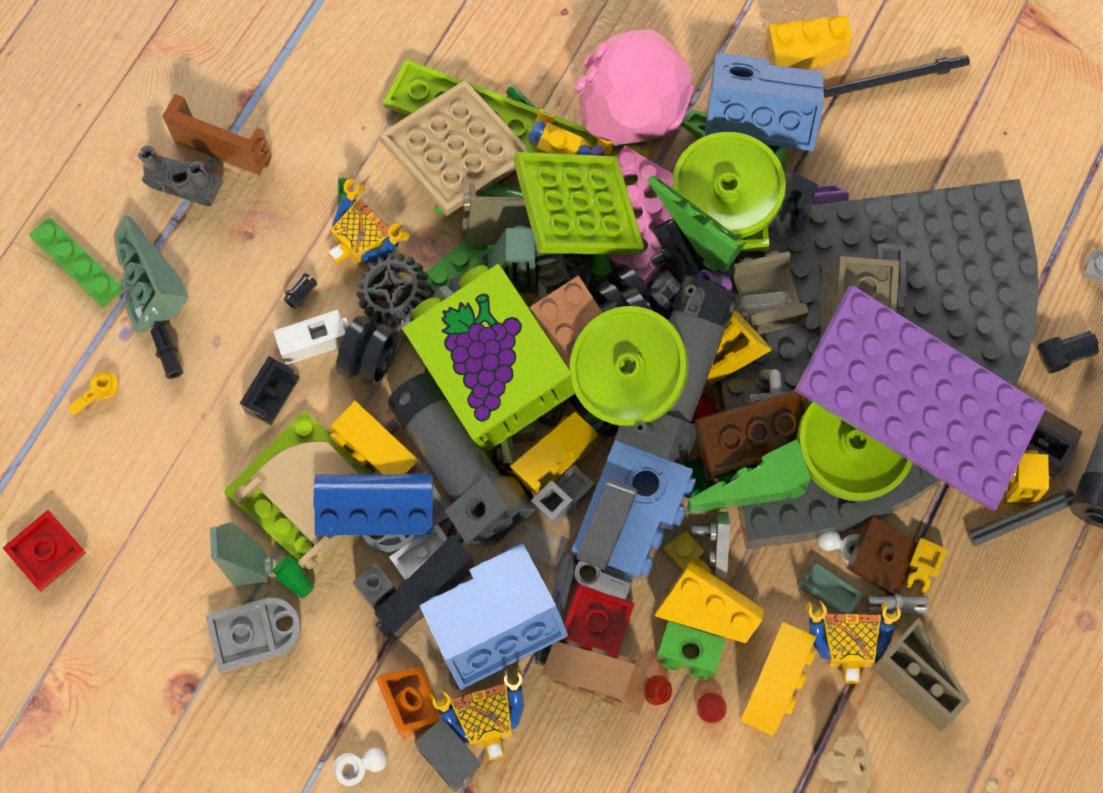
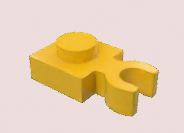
(927, 562)

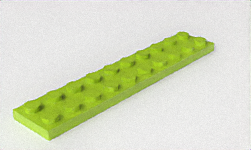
(419, 85)

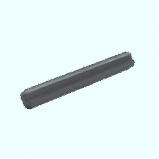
(1021, 517)
(560, 595)

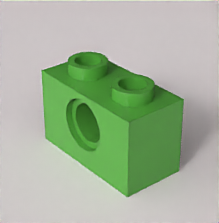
(707, 645)

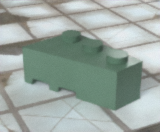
(517, 257)

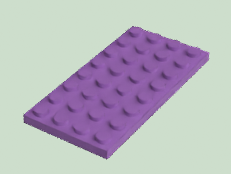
(920, 398)

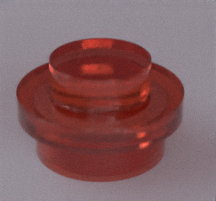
(657, 690)
(711, 708)

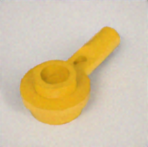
(102, 386)

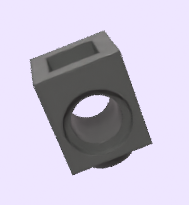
(375, 587)

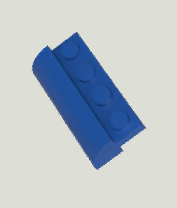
(373, 504)

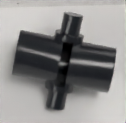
(675, 250)

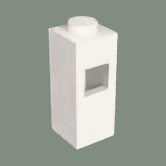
(311, 337)

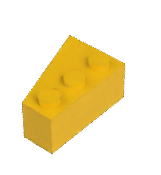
(809, 42)
(738, 348)
(370, 442)
(556, 453)
(709, 605)
(779, 678)

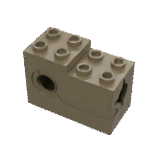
(872, 276)

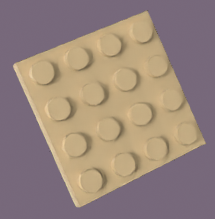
(452, 145)

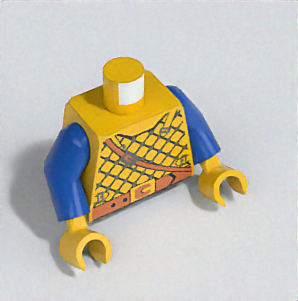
(559, 141)
(360, 231)
(851, 638)
(485, 715)

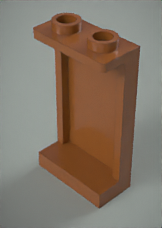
(216, 142)

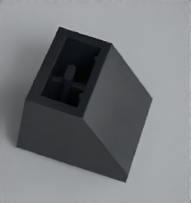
(1055, 439)

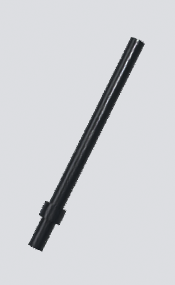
(940, 66)

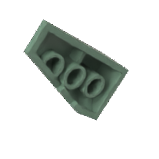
(151, 282)
(239, 556)

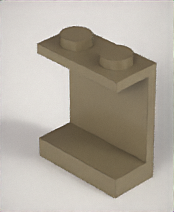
(491, 216)
(766, 276)

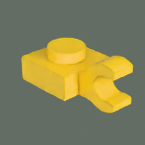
(684, 549)

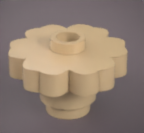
(848, 765)

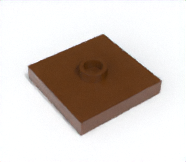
(882, 555)

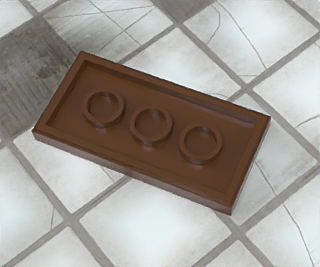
(749, 431)

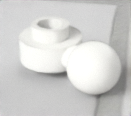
(831, 540)
(373, 760)

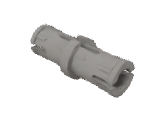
(906, 604)

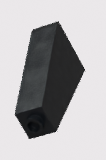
(437, 575)

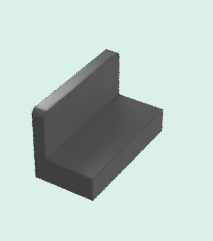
(447, 754)

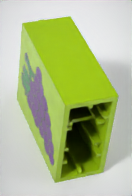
(489, 356)

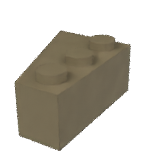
(922, 678)

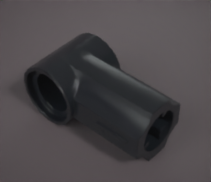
(1061, 353)

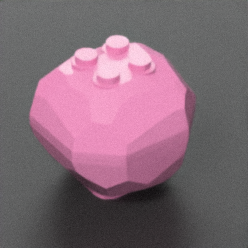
(634, 88)

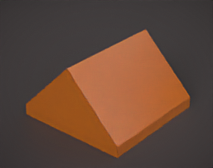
(409, 700)

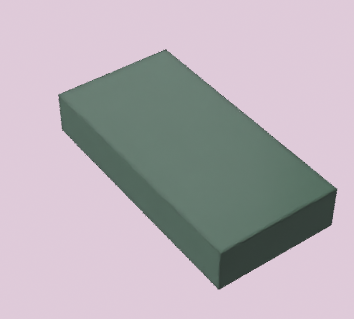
(831, 589)

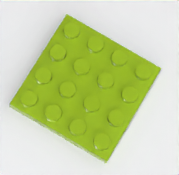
(577, 204)
(261, 509)

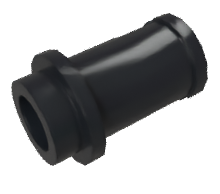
(300, 291)

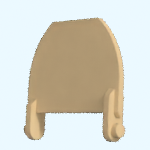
(290, 486)

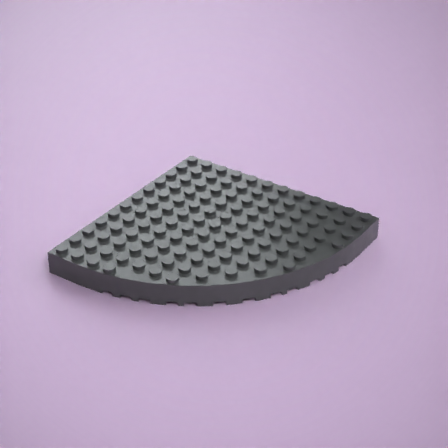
(965, 284)

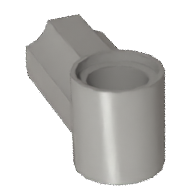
(606, 581)

